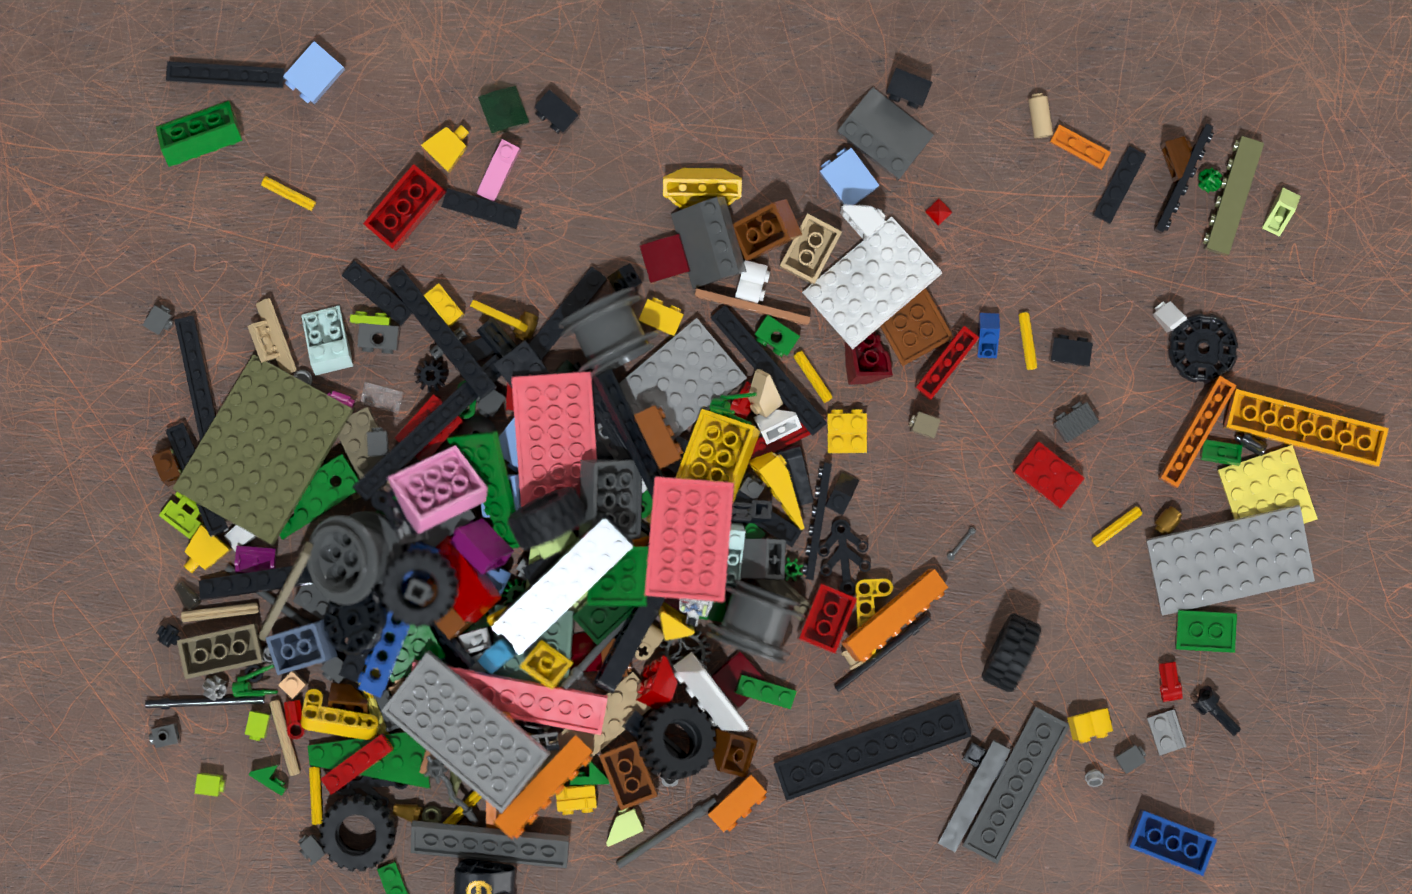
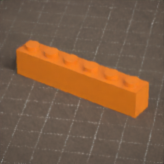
(1197, 432)
(894, 615)
(543, 788)

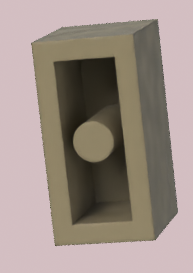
(924, 425)

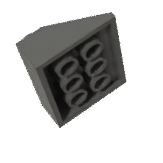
(885, 134)
(709, 242)
(614, 490)

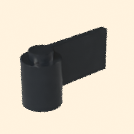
(798, 474)

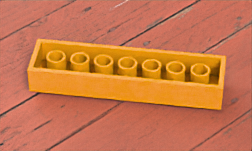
(1306, 428)

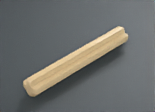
(219, 612)
(285, 740)

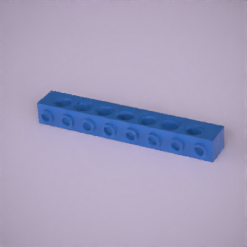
(367, 681)

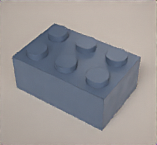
(300, 647)

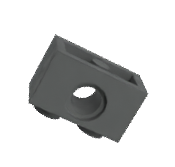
(367, 333)

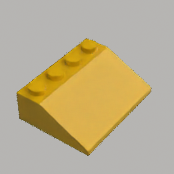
(718, 450)

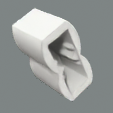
(752, 282)

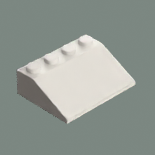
(709, 694)

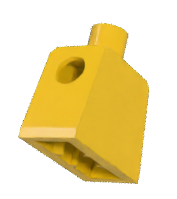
(447, 146)
(204, 550)

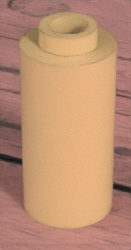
(1040, 116)

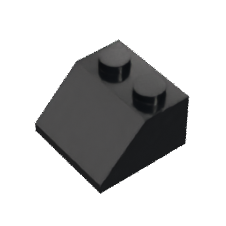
(908, 88)

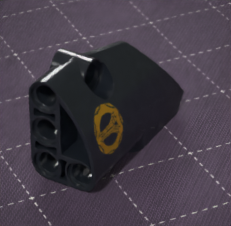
(484, 877)

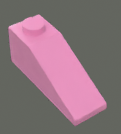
(498, 170)

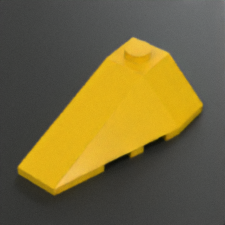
(774, 474)

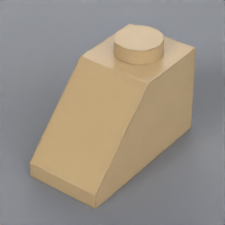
(767, 394)

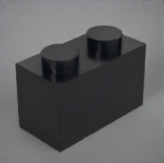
(556, 112)
(1071, 351)

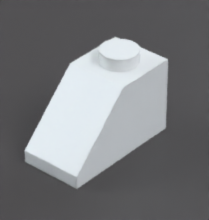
(1168, 316)
(777, 425)
(238, 537)
(476, 640)

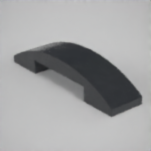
(753, 512)

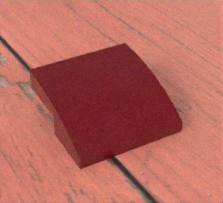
(665, 258)
(729, 674)

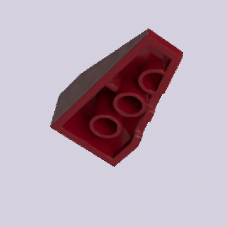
(867, 361)

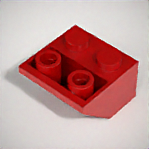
(657, 684)

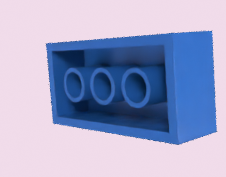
(1172, 842)

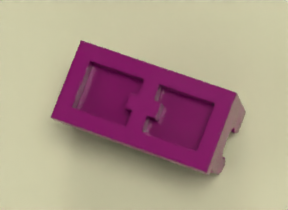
(254, 559)

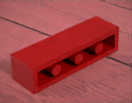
(947, 362)

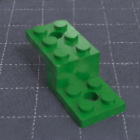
(321, 495)

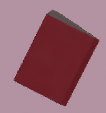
(581, 647)

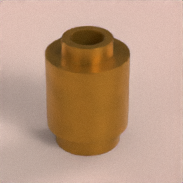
(531, 321)
(1168, 520)

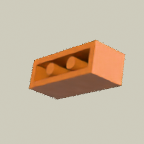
(738, 803)

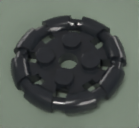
(1194, 357)
(361, 629)

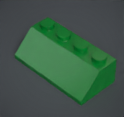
(198, 134)

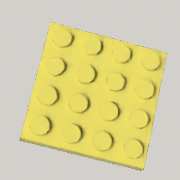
(1267, 485)

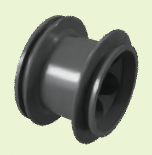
(609, 332)
(352, 555)
(755, 621)

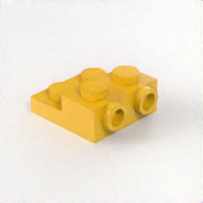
(847, 432)

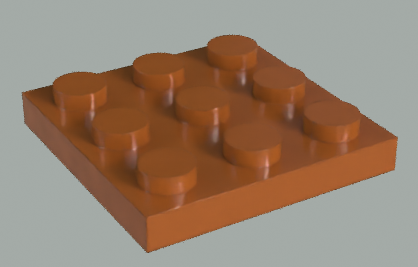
(916, 329)

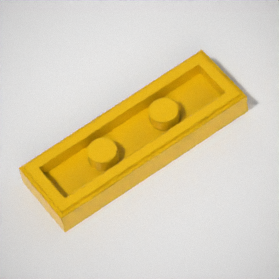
(499, 315)

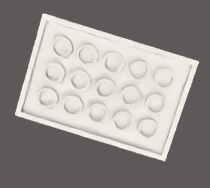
(872, 283)

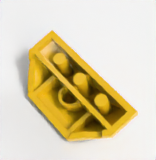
(697, 185)

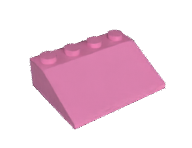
(438, 489)

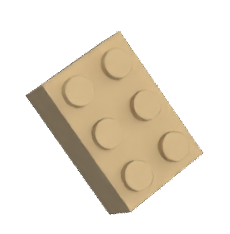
(811, 249)

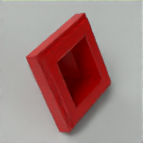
(938, 212)

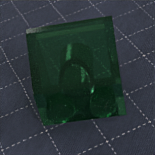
(503, 110)

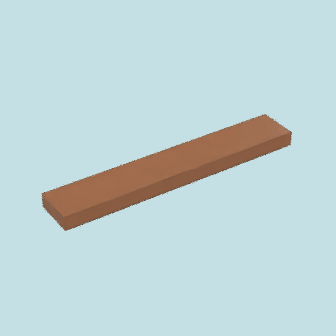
(752, 307)

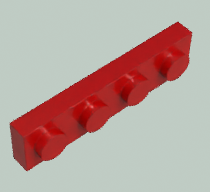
(357, 764)

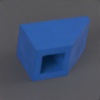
(989, 335)

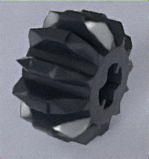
(437, 374)

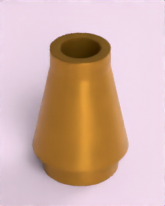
(409, 812)

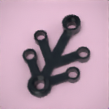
(386, 507)
(843, 553)
(366, 785)

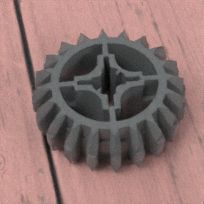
(701, 647)

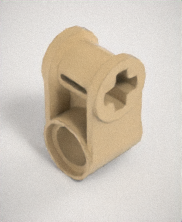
(651, 640)

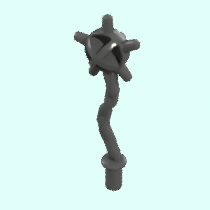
(435, 769)

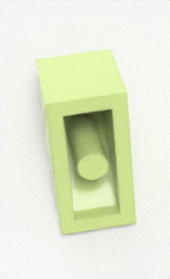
(1281, 212)
(556, 545)
(624, 826)

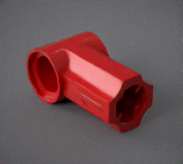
(742, 405)
(1170, 686)
(293, 714)

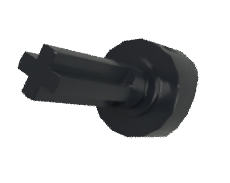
(1207, 702)

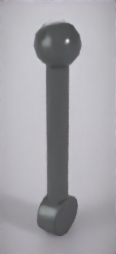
(971, 531)

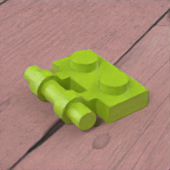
(180, 518)

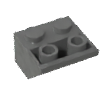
(763, 559)

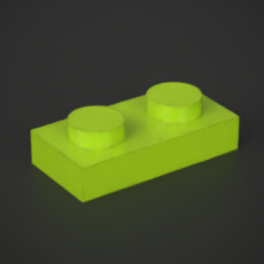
(378, 319)

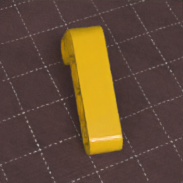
(869, 598)
(362, 725)

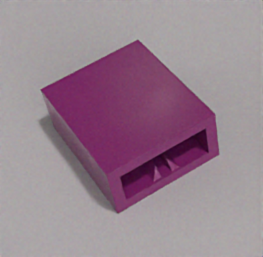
(481, 546)

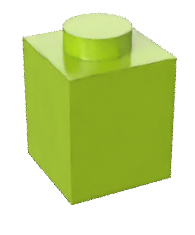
(257, 725)
(209, 784)

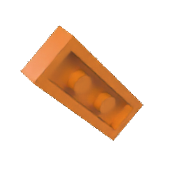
(1080, 147)

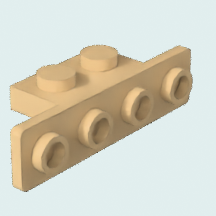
(270, 339)

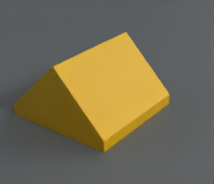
(674, 623)
(546, 665)

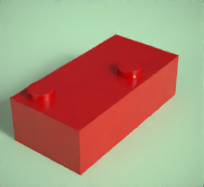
(404, 207)
(476, 591)

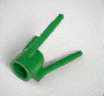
(722, 406)
(243, 688)

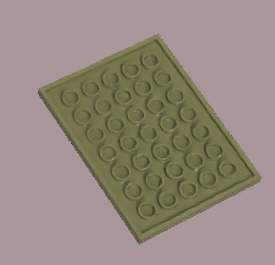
(263, 449)

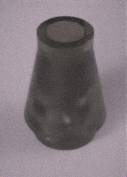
(187, 596)

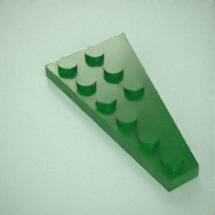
(486, 458)
(399, 765)

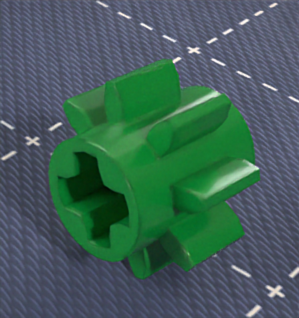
(1210, 180)
(795, 567)

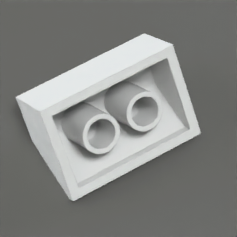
(863, 219)

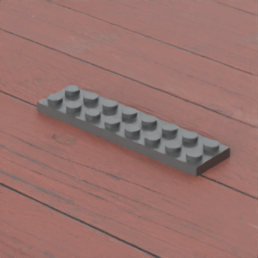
(1016, 785)
(489, 844)

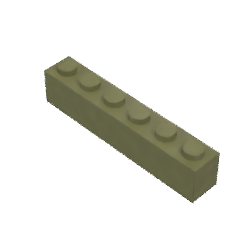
(1233, 196)

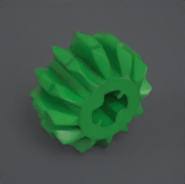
(511, 591)

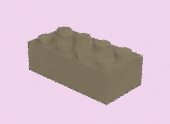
(354, 441)
(220, 651)

